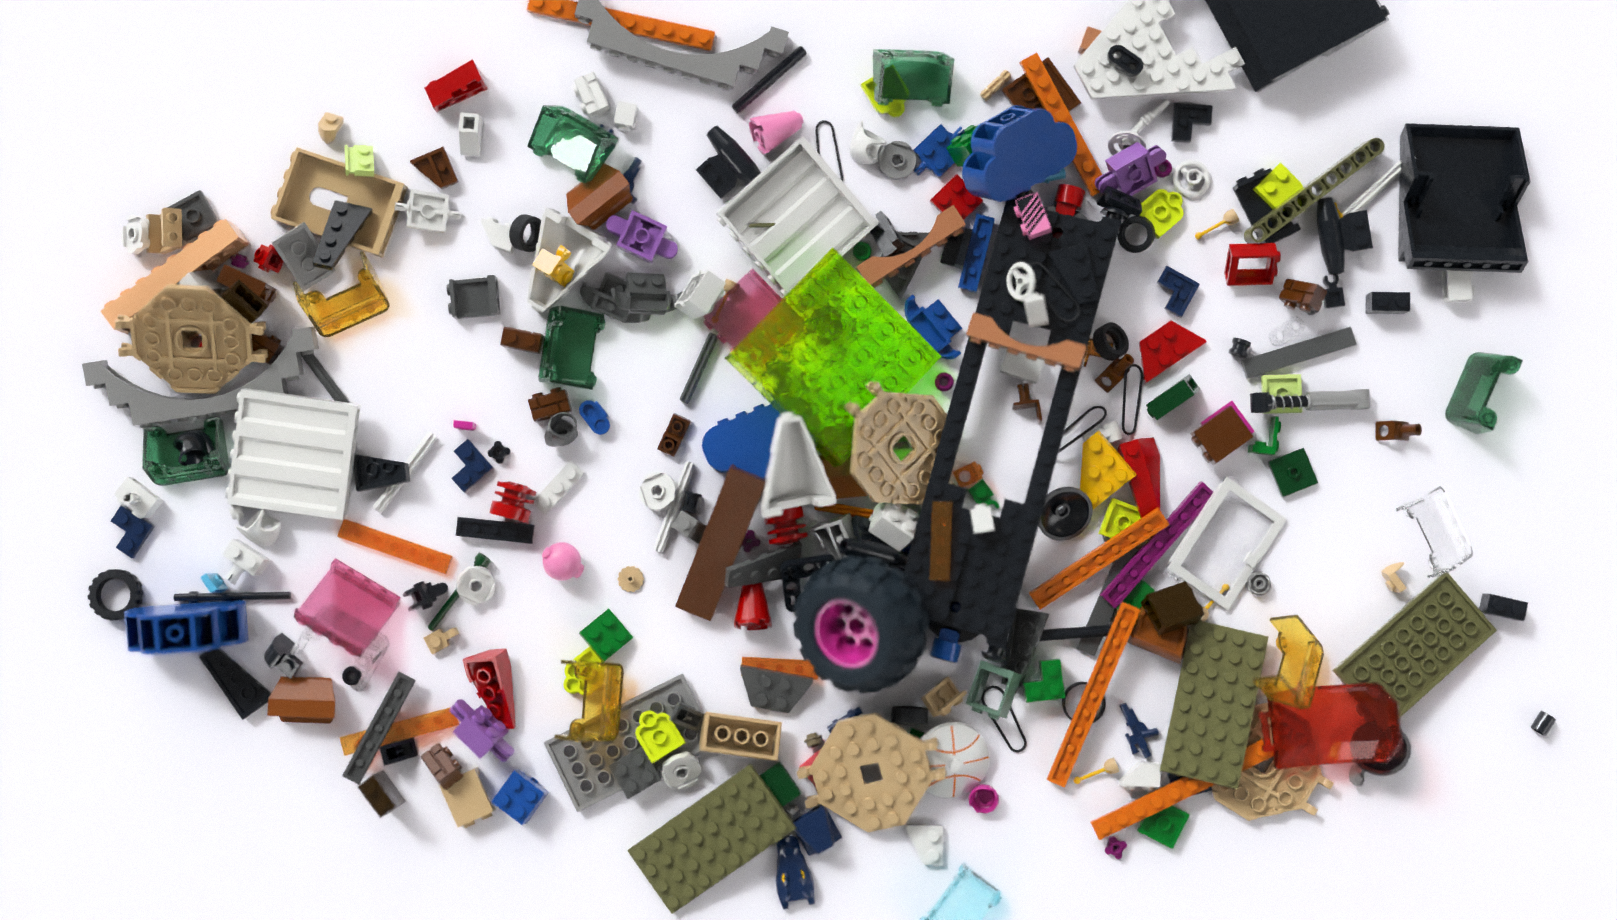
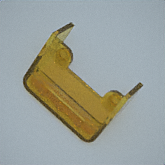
(347, 307)
(1298, 667)
(600, 701)

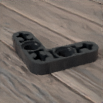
(798, 572)

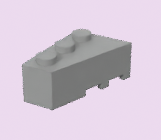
(832, 532)

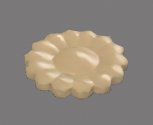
(630, 578)

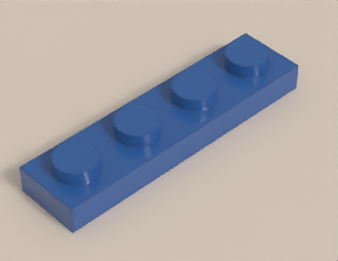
(976, 253)

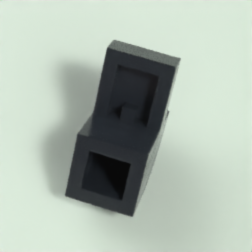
(279, 656)

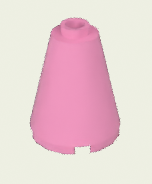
(774, 129)

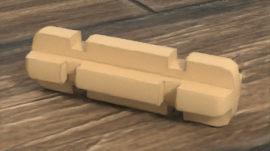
(995, 85)

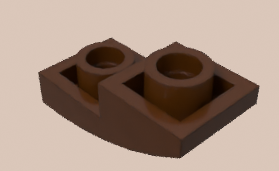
(674, 434)

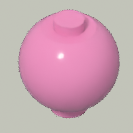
(562, 561)

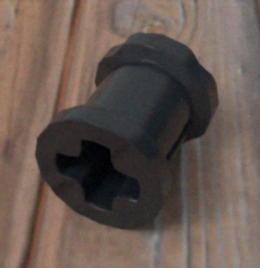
(691, 502)

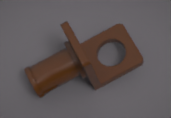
(1115, 372)
(1027, 402)
(1397, 430)

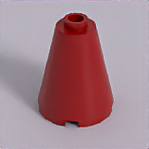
(753, 608)

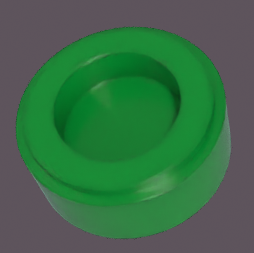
(862, 251)

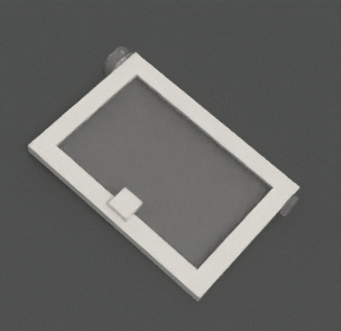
(1225, 543)

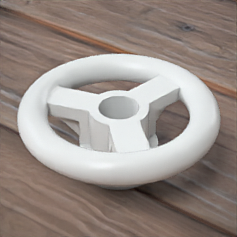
(1196, 173)
(1023, 281)

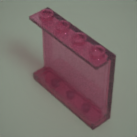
(741, 308)
(347, 608)

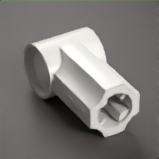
(1110, 431)

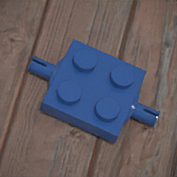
(933, 151)

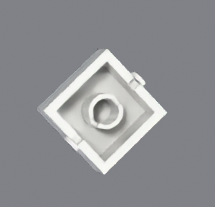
(700, 294)
(893, 524)

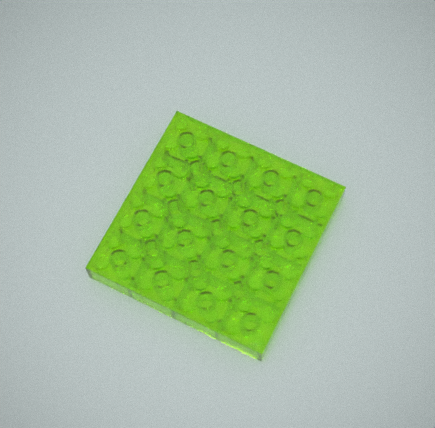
(824, 349)

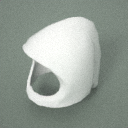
(861, 142)
(255, 529)

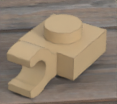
(439, 640)

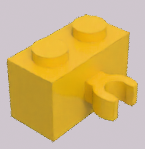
(553, 265)

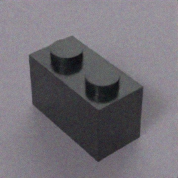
(1387, 303)
(1503, 607)

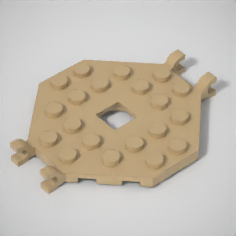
(159, 338)
(879, 428)
(863, 742)
(1272, 791)

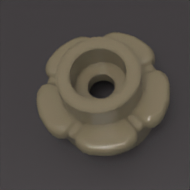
(813, 740)

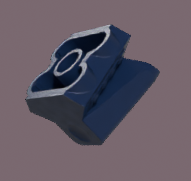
(817, 830)

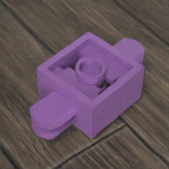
(1141, 170)
(642, 236)
(481, 731)

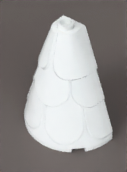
(586, 251)
(794, 470)

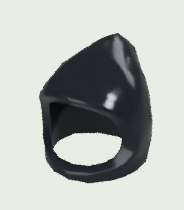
(194, 445)

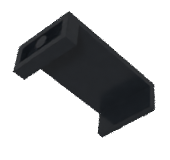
(1257, 208)

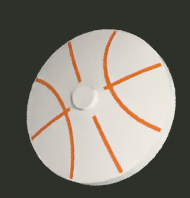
(963, 756)

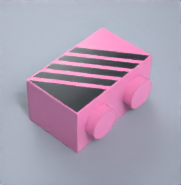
(1032, 215)

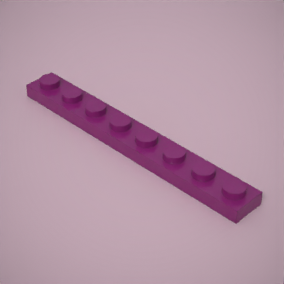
(1156, 545)

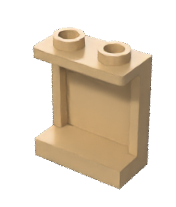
(165, 231)
(468, 799)

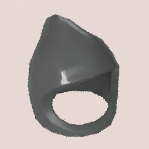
(560, 431)

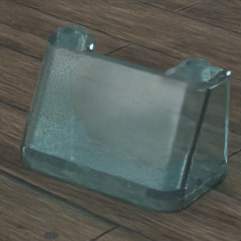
(965, 898)

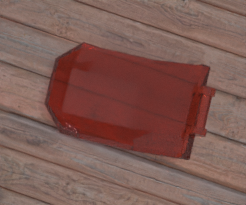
(1340, 727)

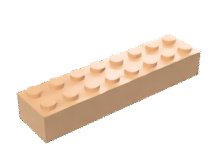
(205, 253)

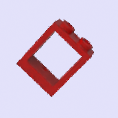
(1265, 276)

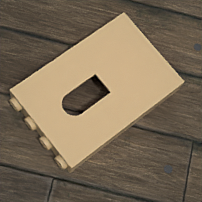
(313, 171)

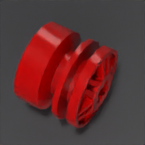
(513, 501)
(786, 526)

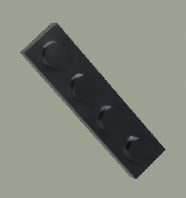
(495, 530)

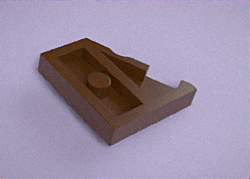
(436, 167)

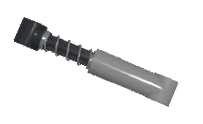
(1314, 400)

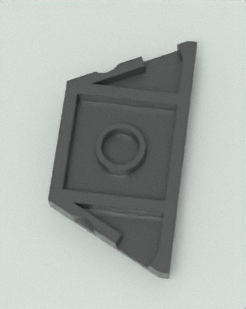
(901, 281)
(773, 688)

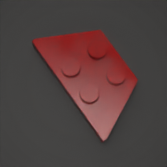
(1166, 348)

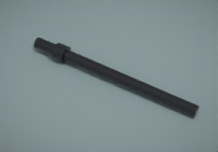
(195, 596)

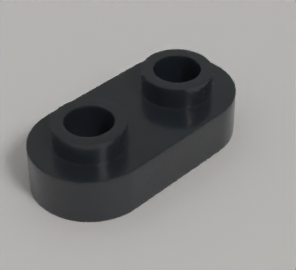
(1126, 58)

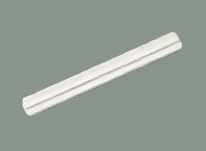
(1375, 189)
(412, 461)
(674, 508)

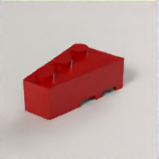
(456, 86)

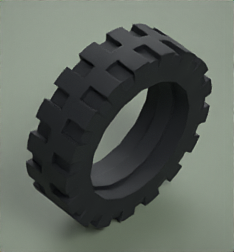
(98, 584)

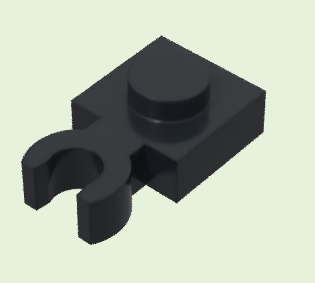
(1334, 296)

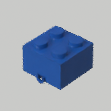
(520, 796)

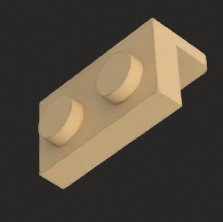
(942, 697)

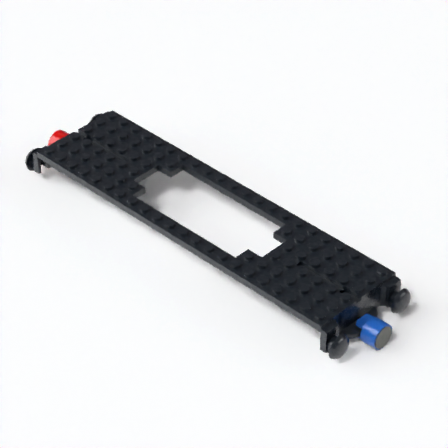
(992, 566)

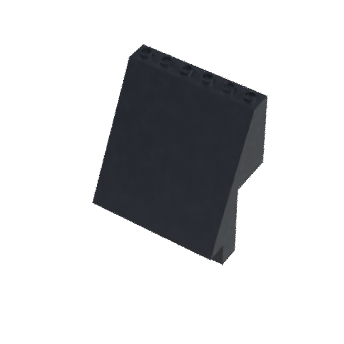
(1288, 34)
(1461, 198)

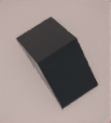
(398, 751)

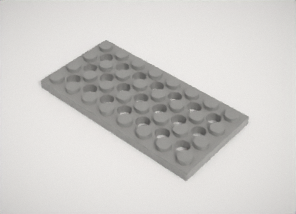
(599, 791)

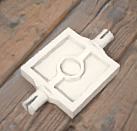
(427, 211)

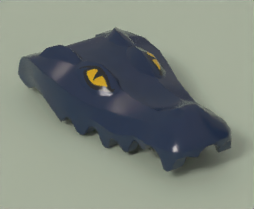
(793, 875)

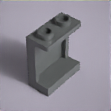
(474, 297)

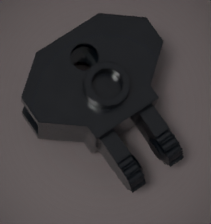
(425, 594)

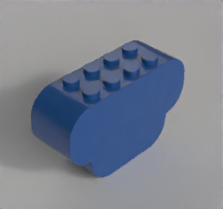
(1016, 152)
(742, 441)
(186, 627)

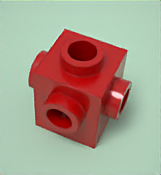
(268, 259)

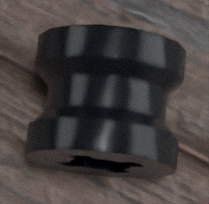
(1239, 347)

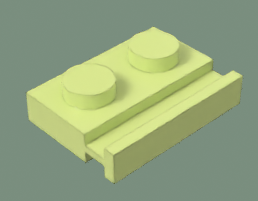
(359, 160)

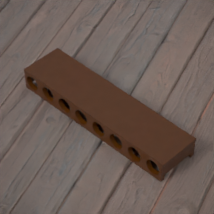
(721, 542)

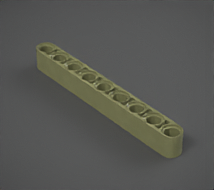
(1322, 188)

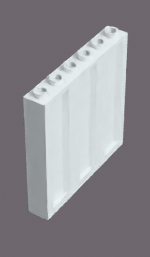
(809, 210)
(293, 453)

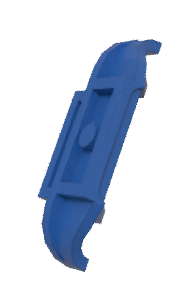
(934, 325)

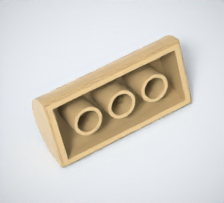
(740, 736)

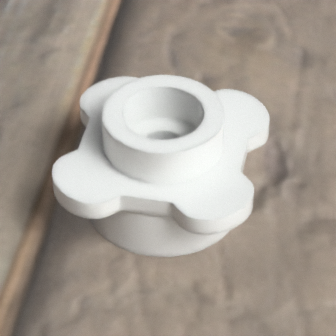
(236, 512)

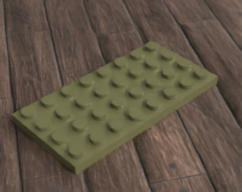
(1419, 643)
(1214, 704)
(711, 838)

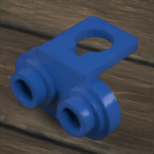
(595, 416)

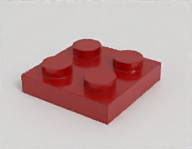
(956, 194)

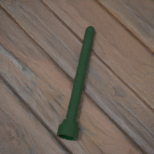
(480, 560)

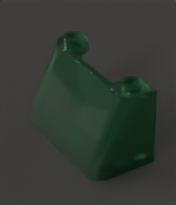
(912, 76)
(572, 141)
(570, 347)
(1474, 389)
(161, 456)

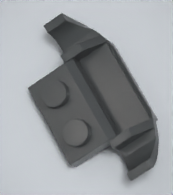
(645, 294)
(601, 300)

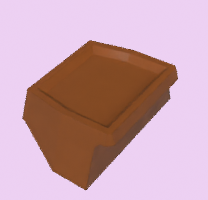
(597, 200)
(841, 479)
(1167, 645)
(303, 700)

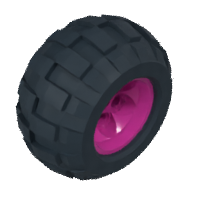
(883, 611)

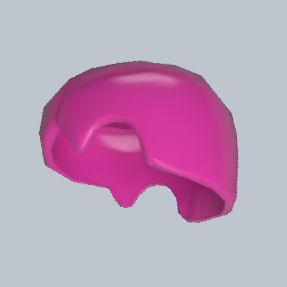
(984, 798)

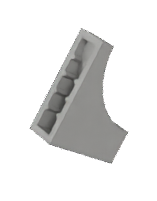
(689, 526)

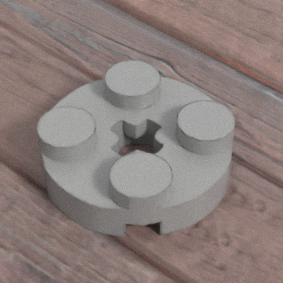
(903, 169)

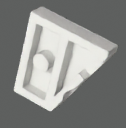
(927, 842)

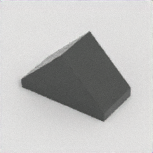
(687, 716)

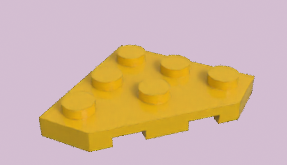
(1102, 469)

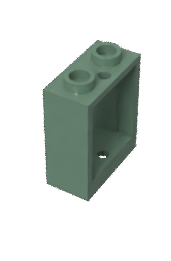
(979, 685)

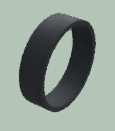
(1069, 689)

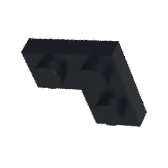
(1187, 115)

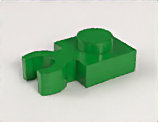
(981, 494)

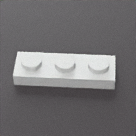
(558, 487)

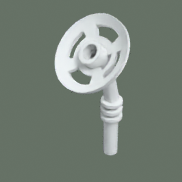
(1128, 138)

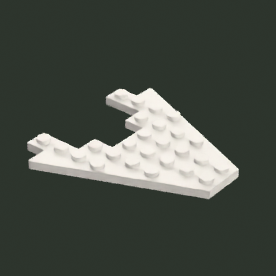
(1163, 71)

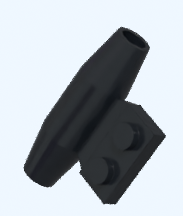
(730, 164)
(1342, 234)
(870, 545)

